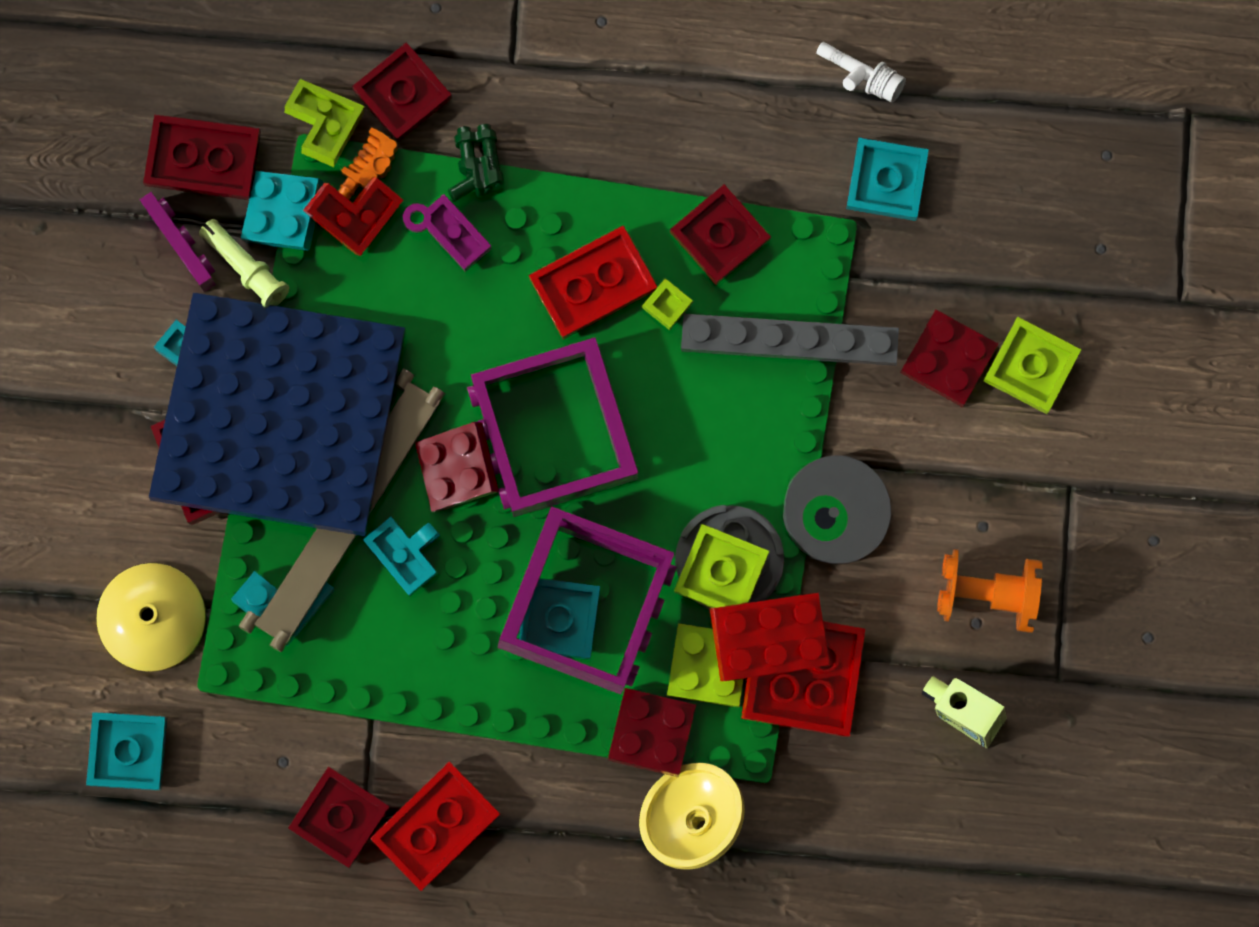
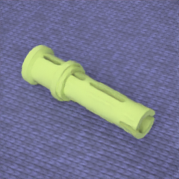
(253, 273)

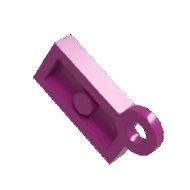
(450, 230)

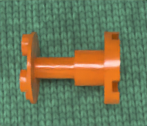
(1004, 592)

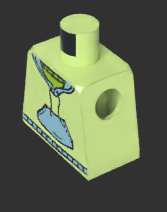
(978, 719)

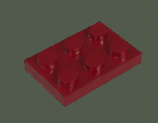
(202, 157)

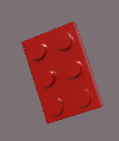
(593, 282)
(769, 637)
(435, 826)

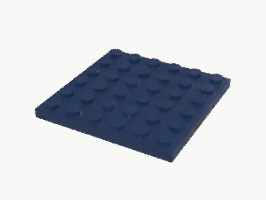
(278, 414)

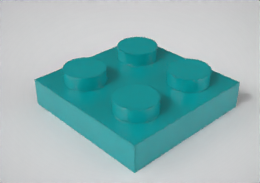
(887, 179)
(277, 212)
(562, 618)
(126, 751)

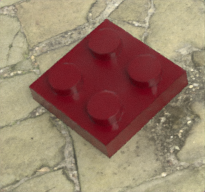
(402, 92)
(720, 234)
(949, 358)
(456, 466)
(651, 732)
(339, 817)

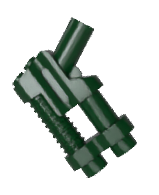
(481, 173)

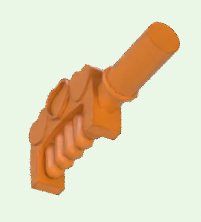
(371, 162)

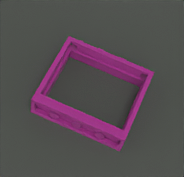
(509, 494)
(609, 539)

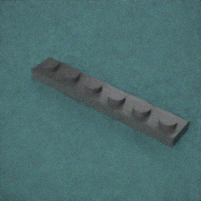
(790, 339)

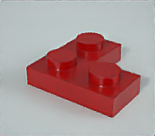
(354, 222)

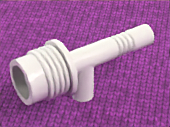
(880, 81)

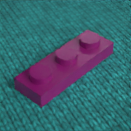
(180, 240)

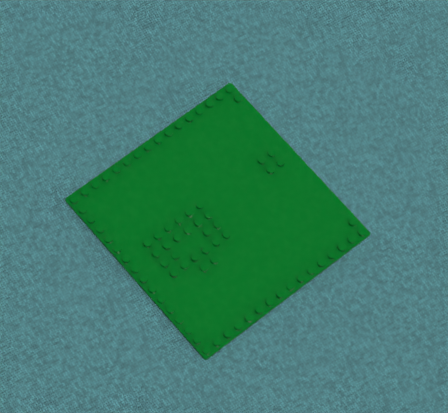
(696, 424)

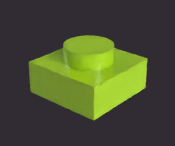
(667, 304)

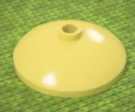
(171, 632)
(677, 807)

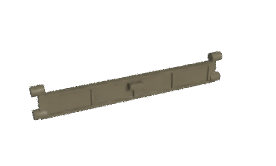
(328, 547)

